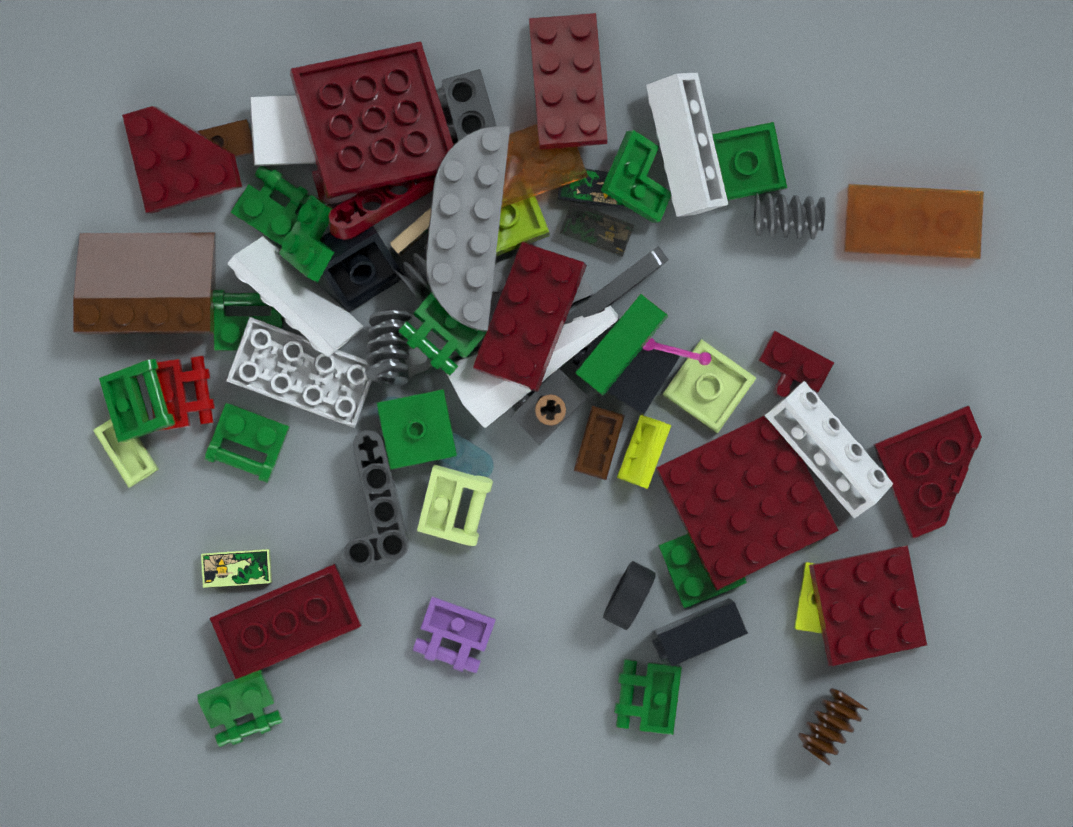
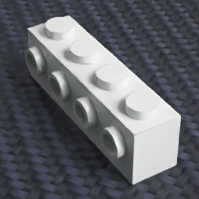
(686, 144)
(829, 450)

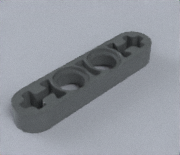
(620, 285)

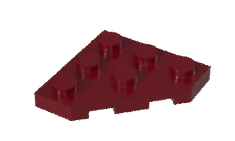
(176, 161)
(929, 467)

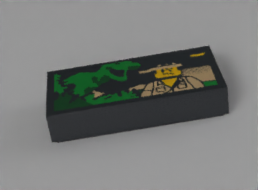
(588, 191)

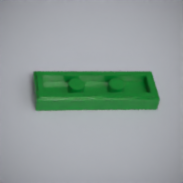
(621, 344)

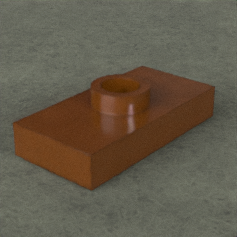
(232, 136)
(599, 443)

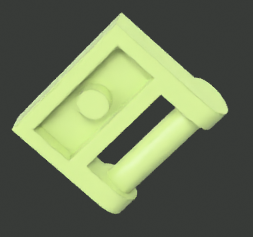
(443, 502)

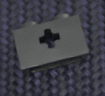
(555, 384)

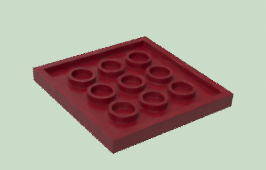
(372, 118)
(746, 501)

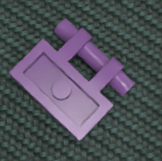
(456, 624)

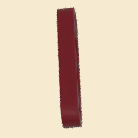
(389, 203)

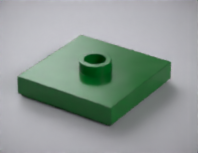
(750, 161)
(416, 429)

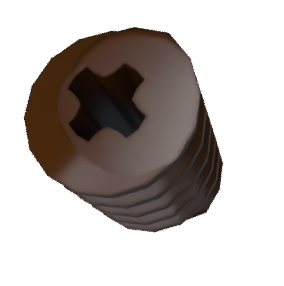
(831, 725)

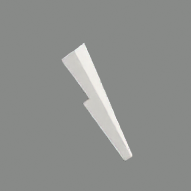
(491, 397)

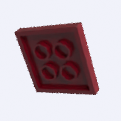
(868, 605)

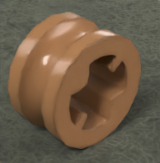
(543, 402)

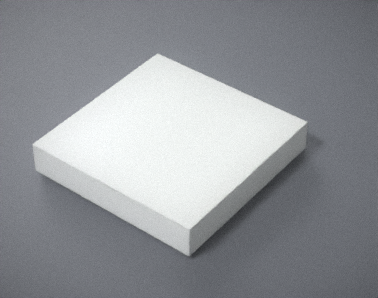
(279, 132)

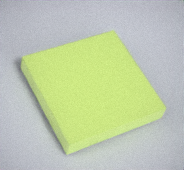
(711, 390)

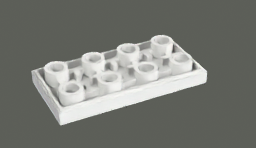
(295, 296)
(297, 374)

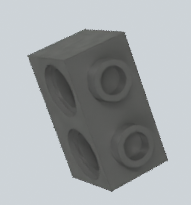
(477, 107)

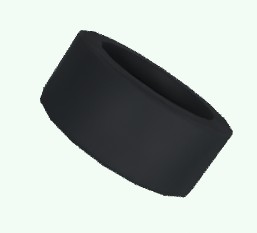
(629, 595)

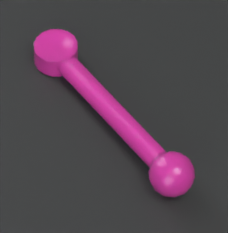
(703, 358)

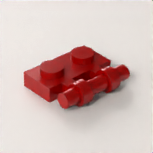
(173, 389)

